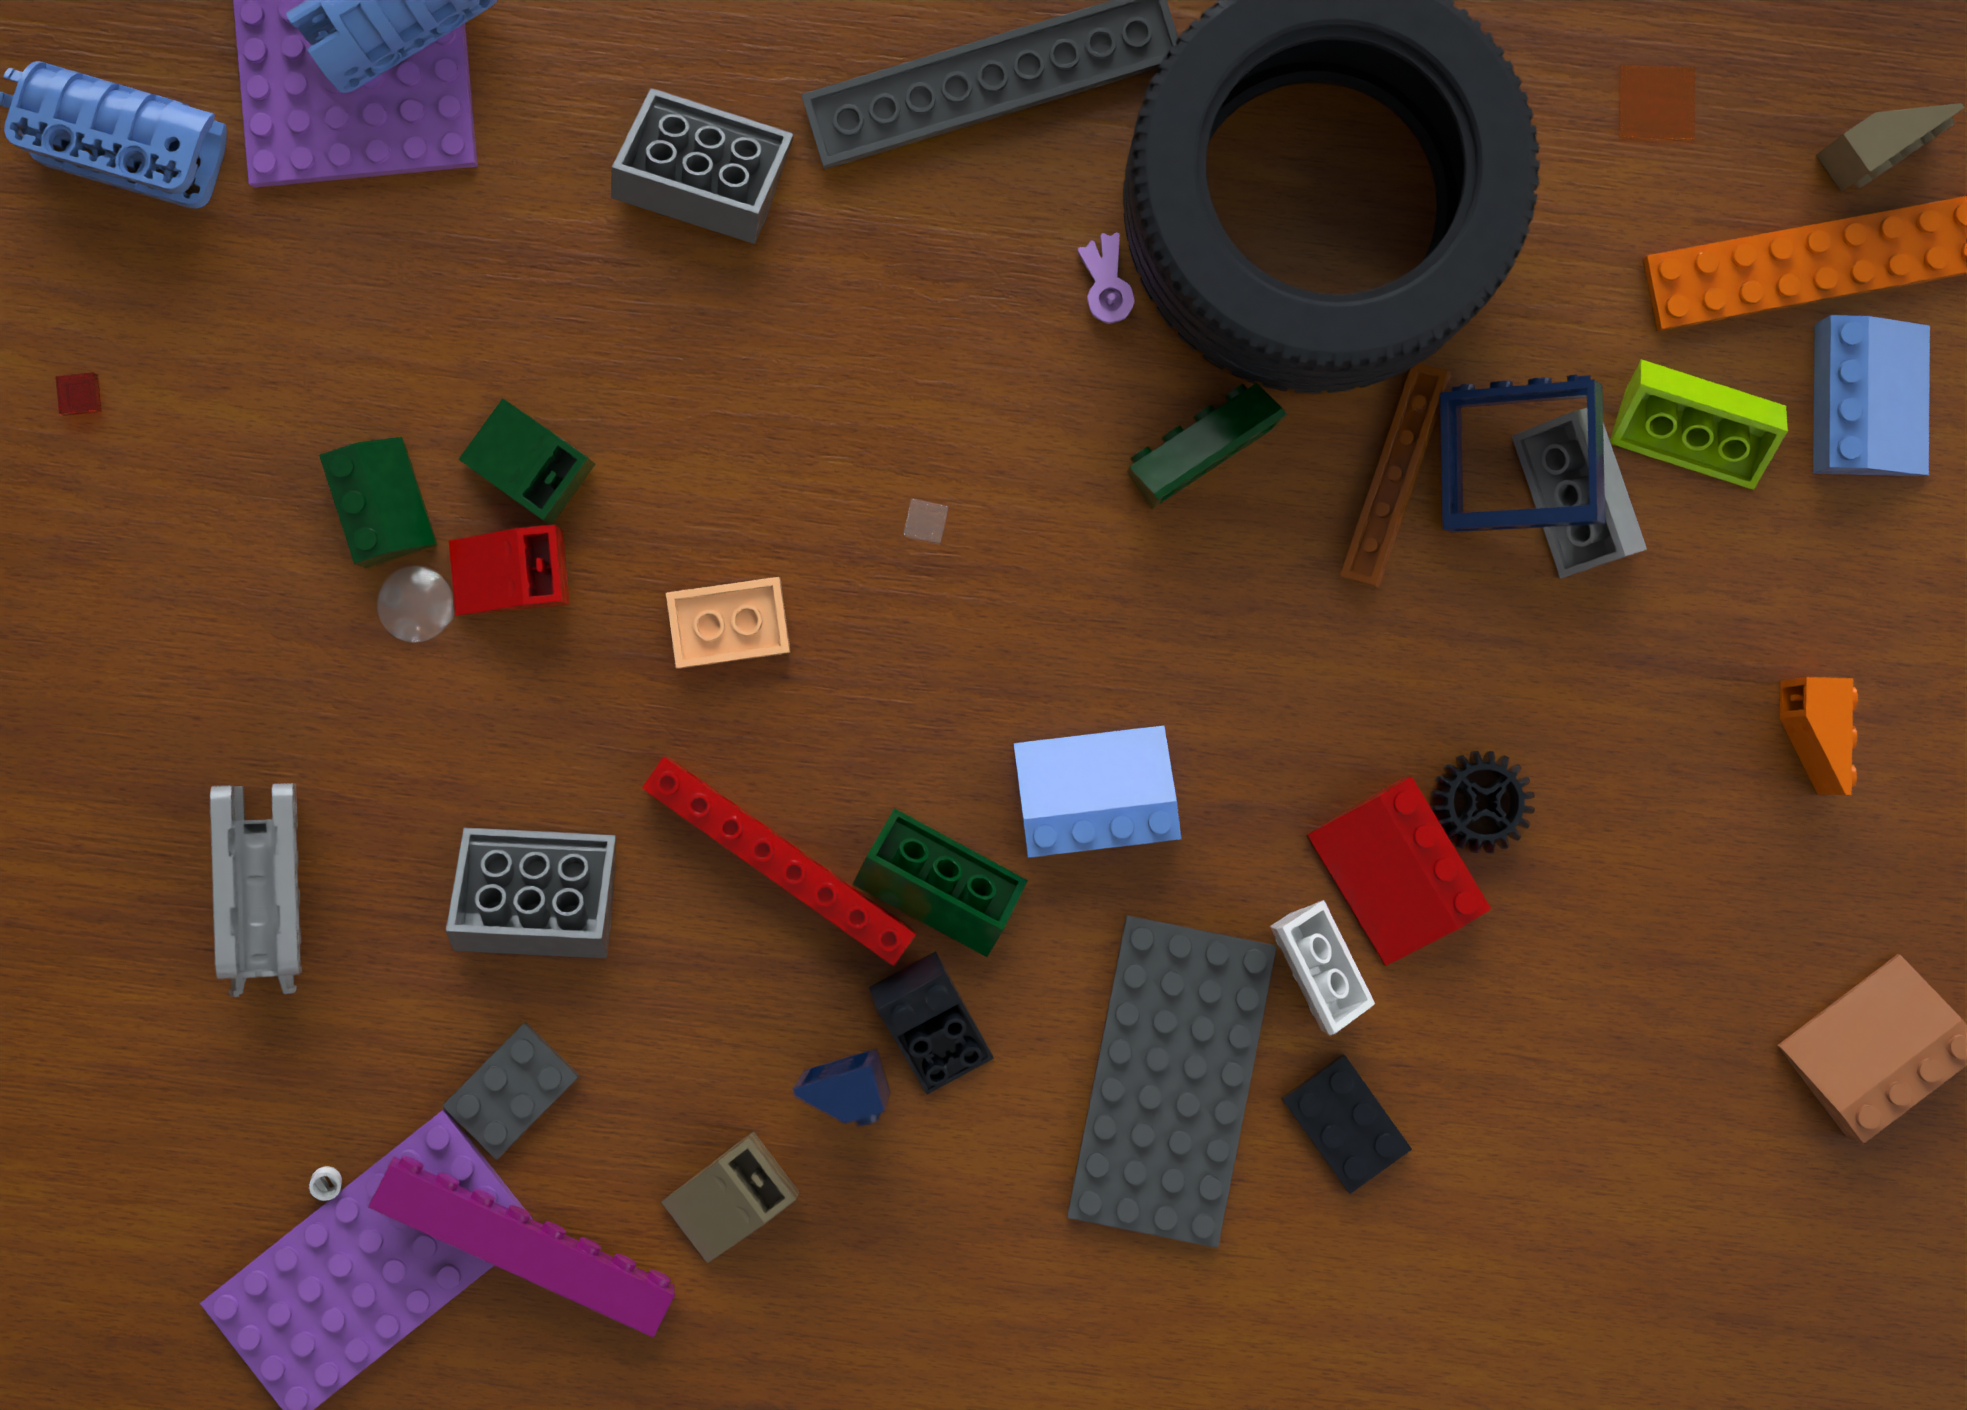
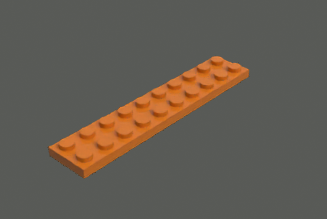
(1808, 264)

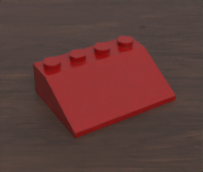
(1398, 871)

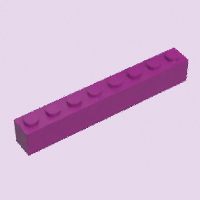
(523, 1245)

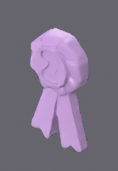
(1110, 296)

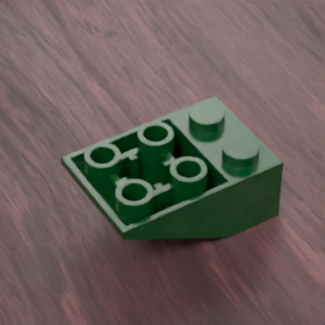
(527, 461)

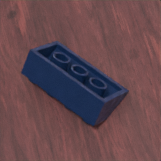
(847, 1088)

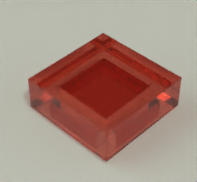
(78, 394)

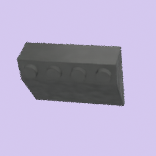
(700, 165)
(533, 893)

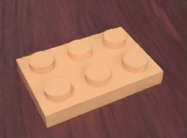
(728, 622)

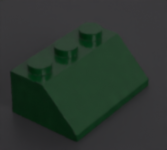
(378, 500)

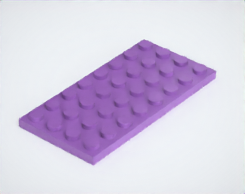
(351, 1278)

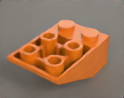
(1821, 728)

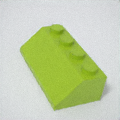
(1699, 424)

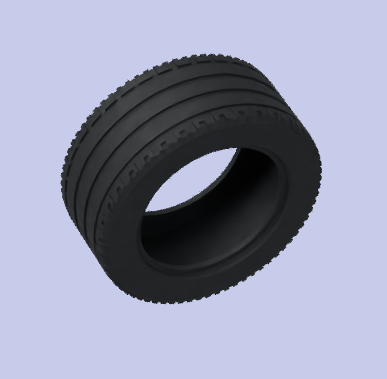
(1429, 71)

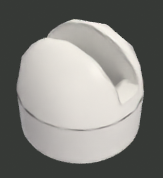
(319, 1186)

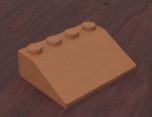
(1879, 1049)

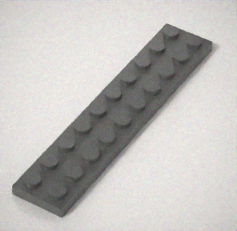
(988, 78)

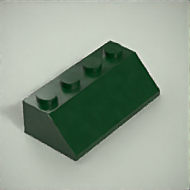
(1205, 444)
(940, 882)

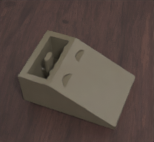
(1883, 142)
(731, 1197)

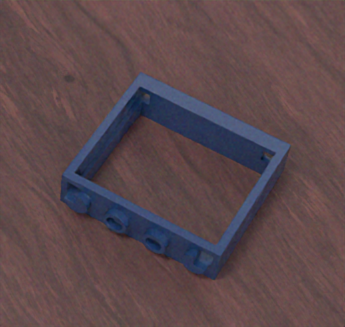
(1505, 393)

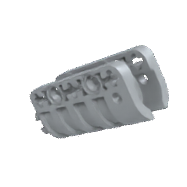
(255, 888)

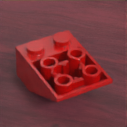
(509, 570)

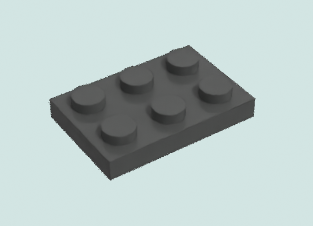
(511, 1090)

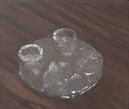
(415, 604)

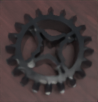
(1494, 812)

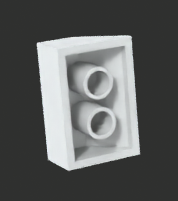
(1322, 966)

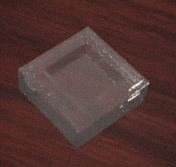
(925, 521)

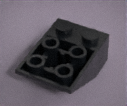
(930, 1022)

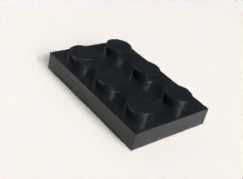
(1346, 1123)

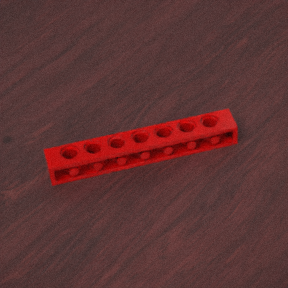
(779, 860)

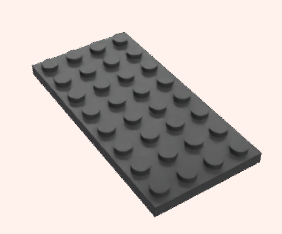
(1171, 1081)

